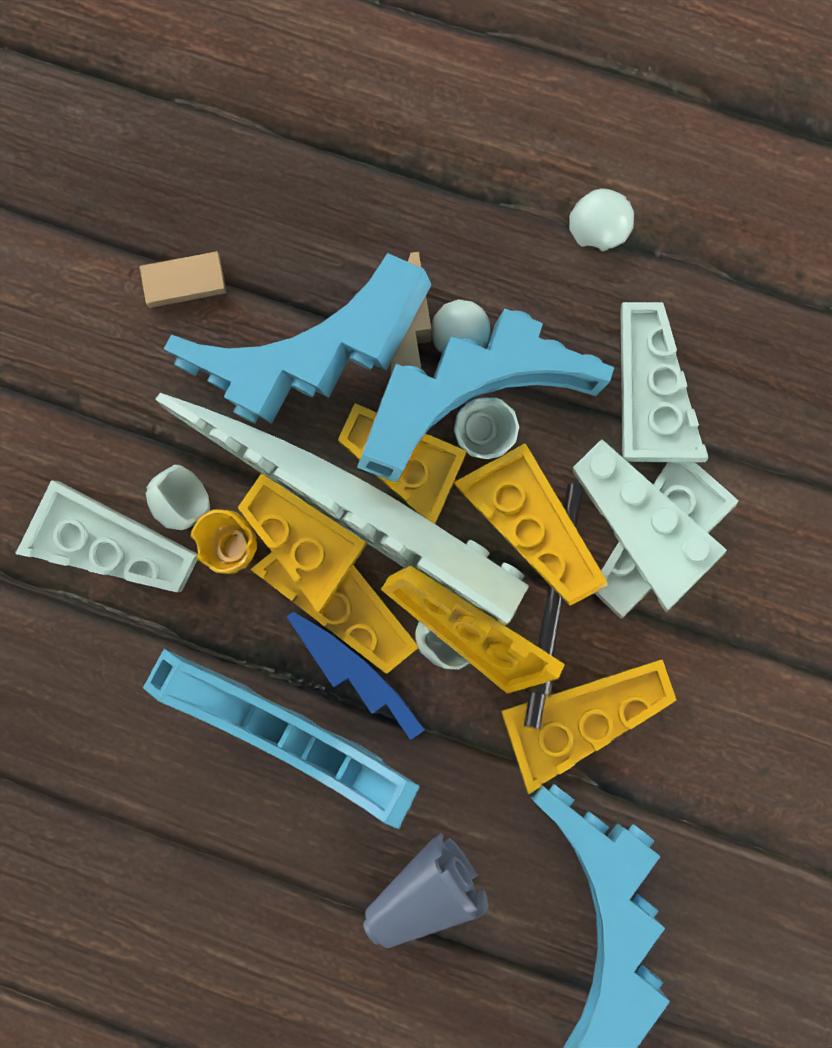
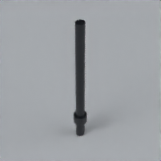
(550, 623)

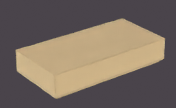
(183, 279)

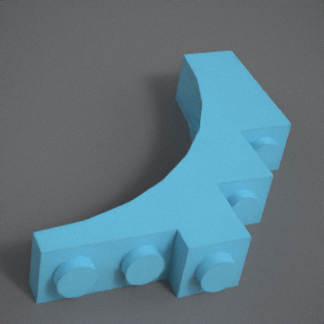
(312, 362)
(465, 371)
(284, 734)
(621, 999)

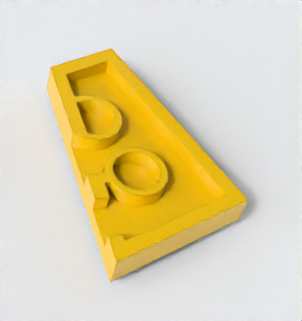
(427, 473)
(303, 539)

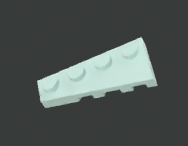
(655, 401)
(695, 495)
(656, 533)
(96, 538)

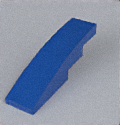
(342, 663)

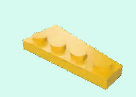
(530, 517)
(351, 613)
(477, 637)
(585, 720)

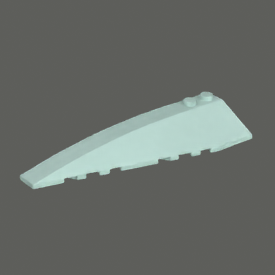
(365, 512)

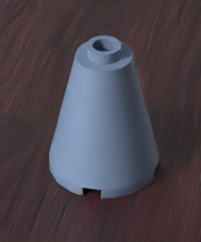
(426, 896)

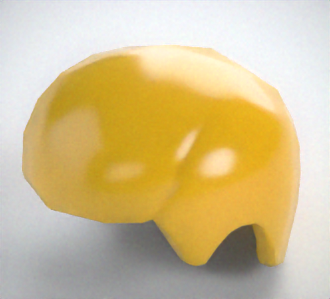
(224, 541)

